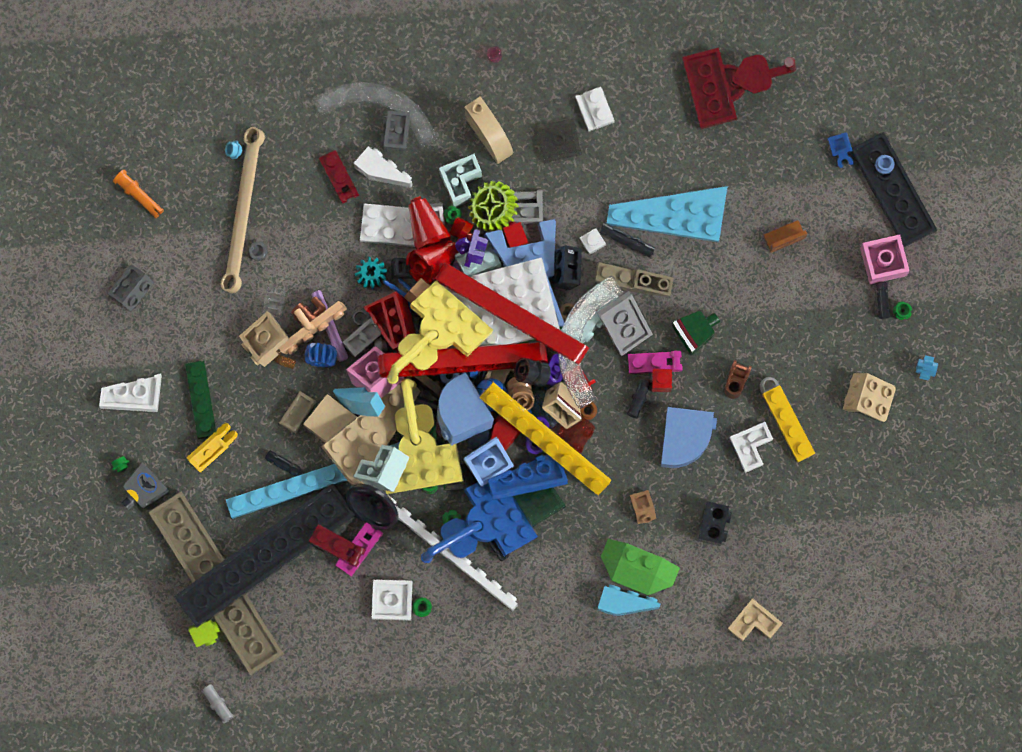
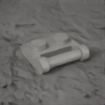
(529, 212)

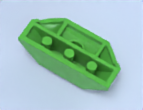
(637, 568)

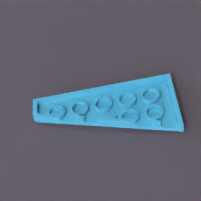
(683, 215)

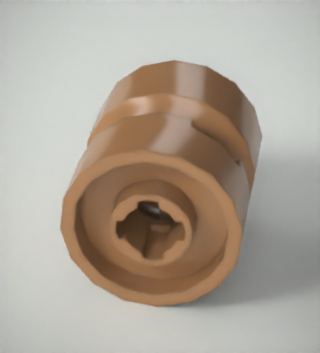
(521, 393)

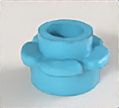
(233, 149)

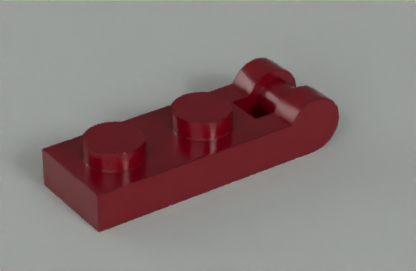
(338, 176)
(336, 545)

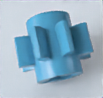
(926, 367)

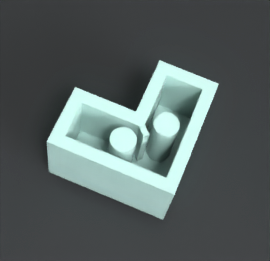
(457, 175)
(385, 469)

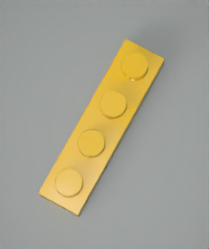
(788, 423)

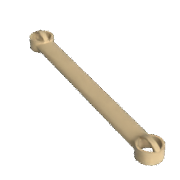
(242, 210)

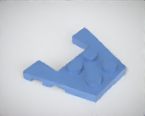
(523, 253)

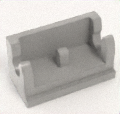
(362, 337)

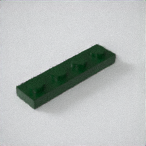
(201, 399)

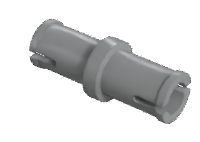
(217, 703)

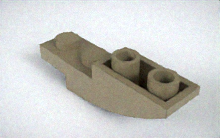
(635, 281)

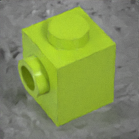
(205, 633)

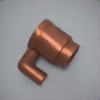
(307, 312)

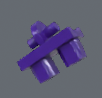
(466, 246)

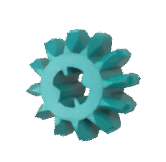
(363, 276)

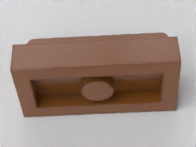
(784, 236)

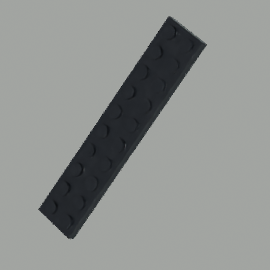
(262, 556)

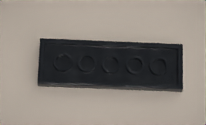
(894, 191)

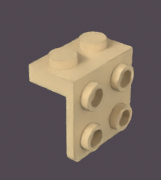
(869, 396)

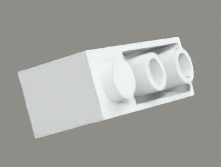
(378, 169)

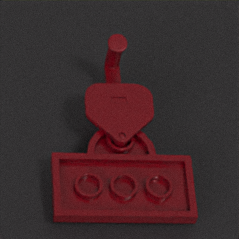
(713, 85)

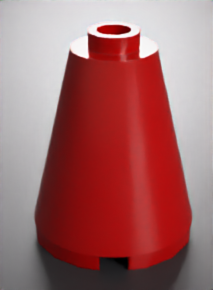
(425, 224)
(428, 260)

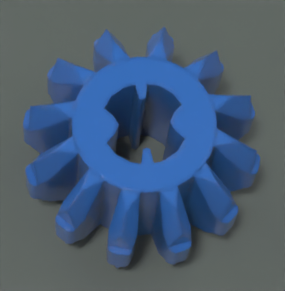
(320, 355)

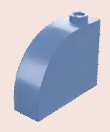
(462, 411)
(686, 436)

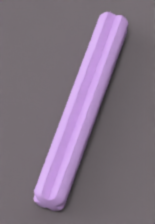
(332, 332)

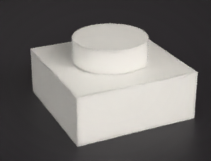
(592, 241)

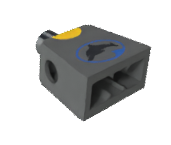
(143, 488)

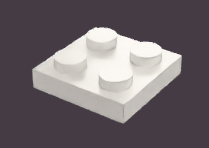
(392, 600)

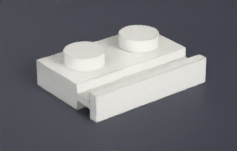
(594, 109)

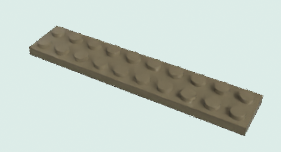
(200, 555)

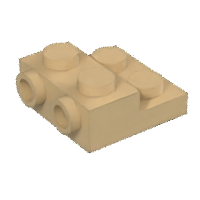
(263, 339)

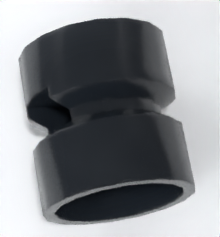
(532, 372)

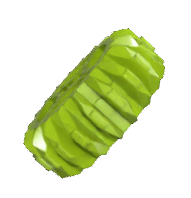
(501, 211)

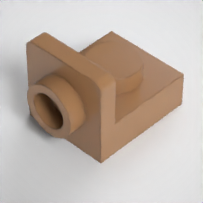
(643, 507)

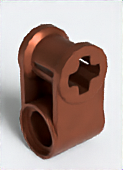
(737, 376)

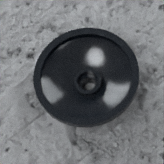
(372, 506)

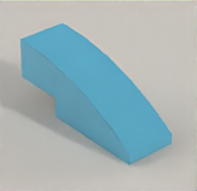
(360, 401)

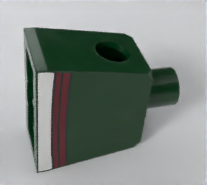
(695, 330)

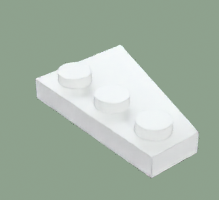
(134, 396)

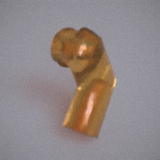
(284, 361)

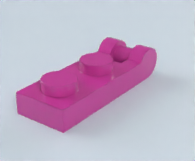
(647, 362)
(361, 541)

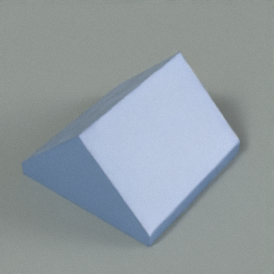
(488, 461)

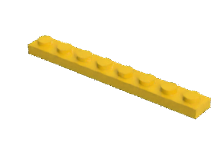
(545, 438)

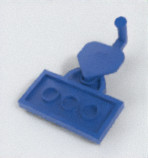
(499, 520)

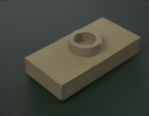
(297, 412)

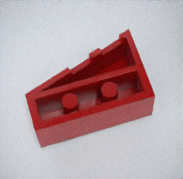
(392, 318)

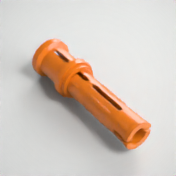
(131, 188)

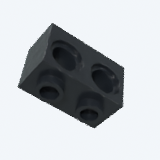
(567, 267)
(710, 522)

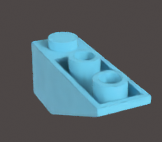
(621, 603)

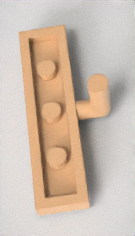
(309, 328)

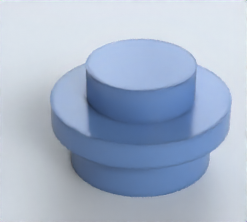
(884, 164)

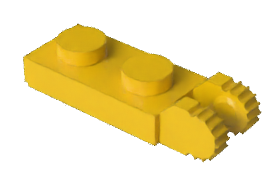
(212, 447)

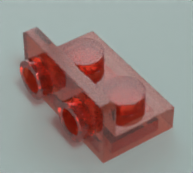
(577, 434)

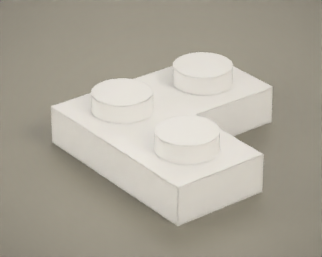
(746, 443)

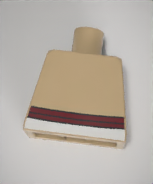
(561, 405)

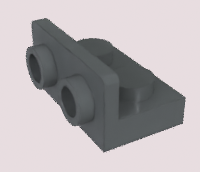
(396, 131)
(131, 287)

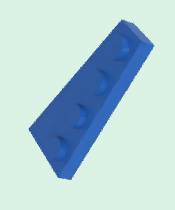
(530, 477)

